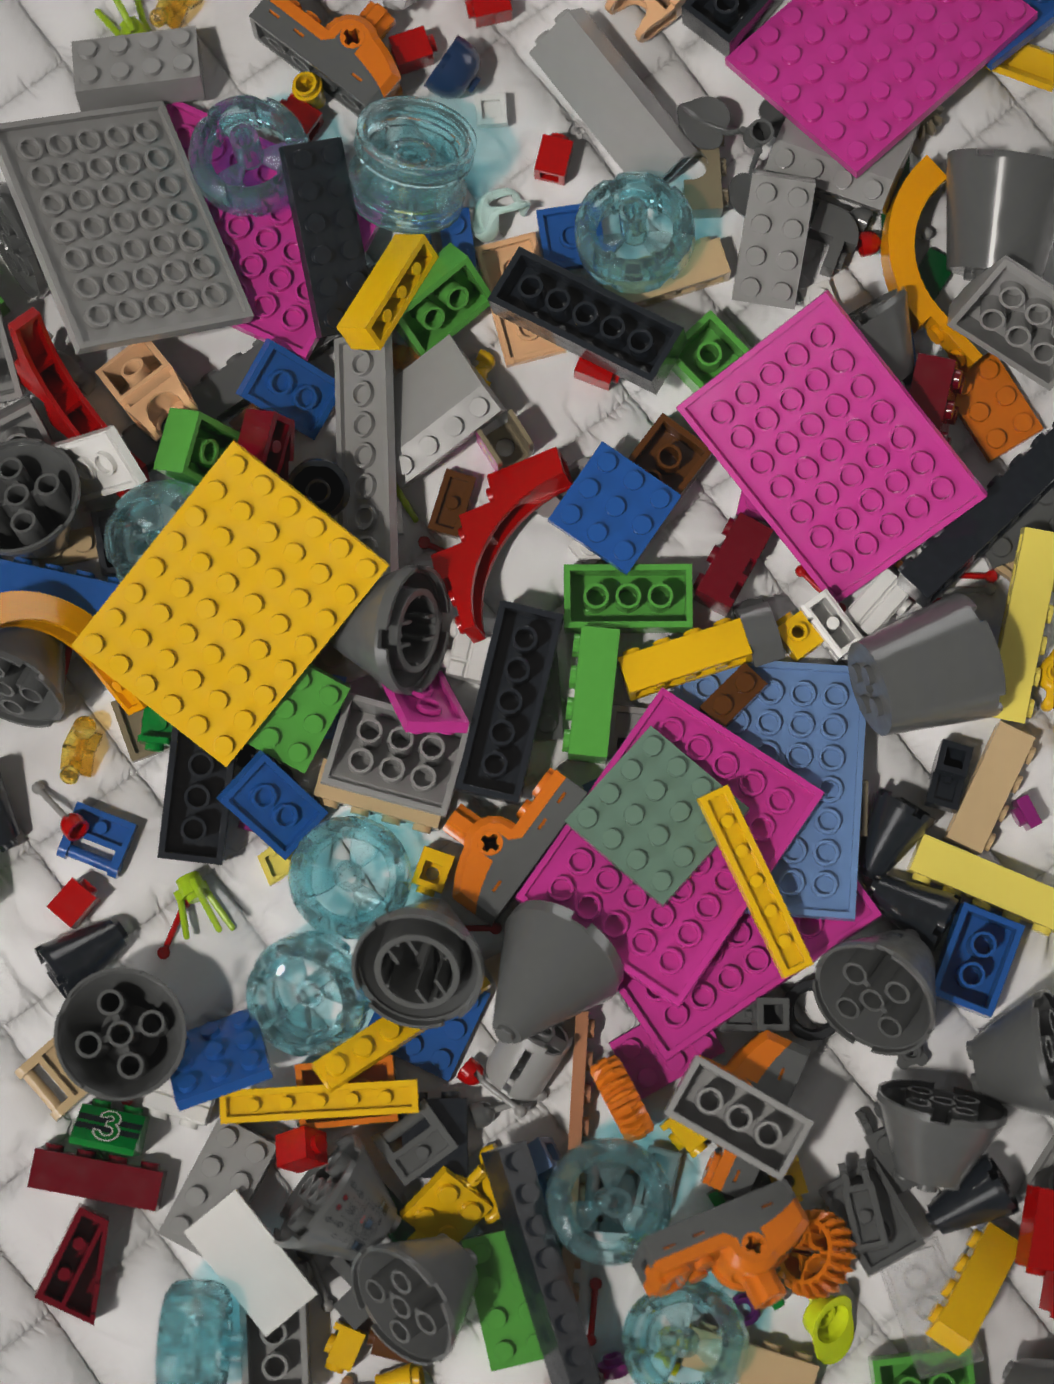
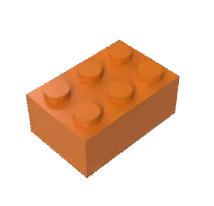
(381, 1071)

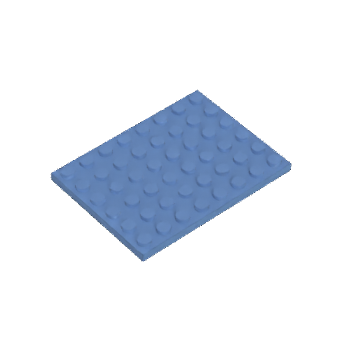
(818, 732)

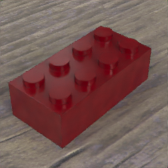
(935, 389)

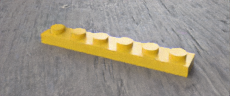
(755, 881)
(365, 1050)
(318, 1102)

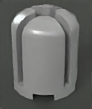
(546, 1055)

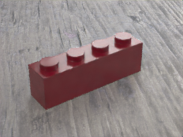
(97, 1178)

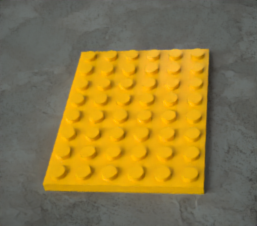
(230, 604)

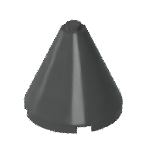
(398, 629)
(418, 965)
(550, 970)

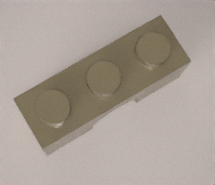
(706, 192)

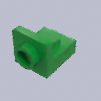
(155, 731)

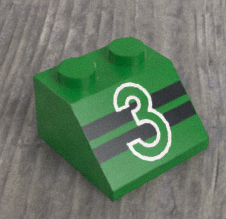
(110, 1128)

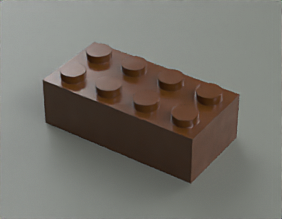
(671, 454)

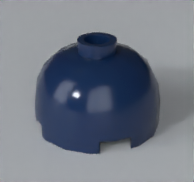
(456, 71)

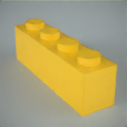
(387, 292)
(684, 658)
(972, 1289)

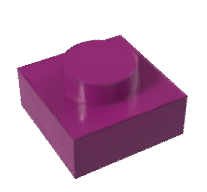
(1025, 813)

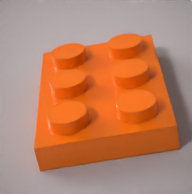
(995, 409)

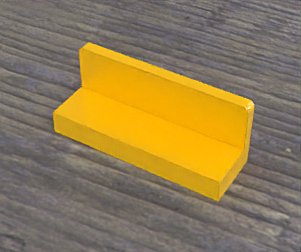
(1031, 66)

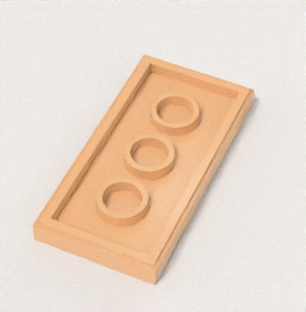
(516, 343)

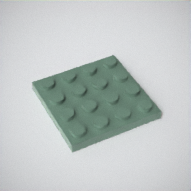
(649, 816)

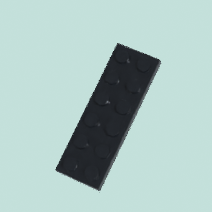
(325, 228)

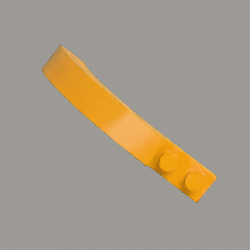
(901, 267)
(63, 622)

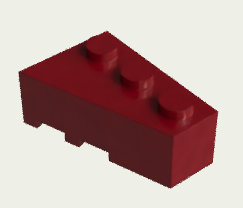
(731, 563)

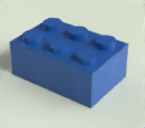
(976, 959)

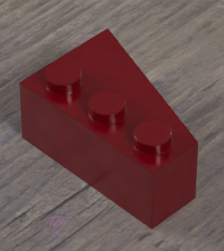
(269, 439)
(76, 1266)

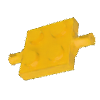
(447, 1205)

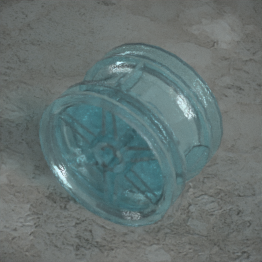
(411, 164)

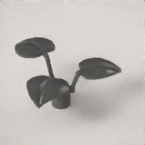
(706, 121)

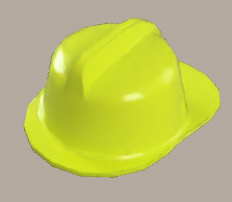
(830, 1326)

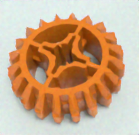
(621, 1098)
(823, 1272)

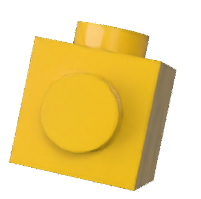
(798, 635)

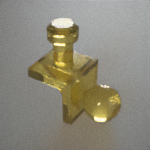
(172, 12)
(79, 750)

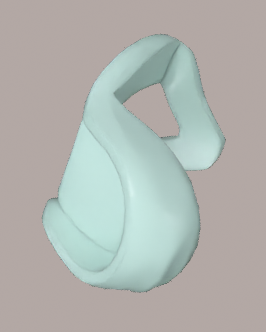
(486, 218)

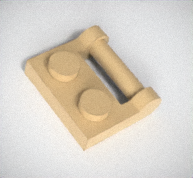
(49, 1061)

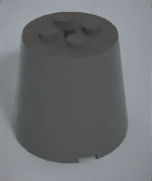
(998, 210)
(928, 669)

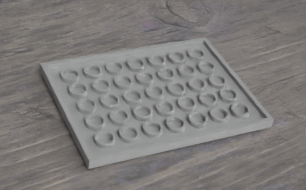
(120, 226)

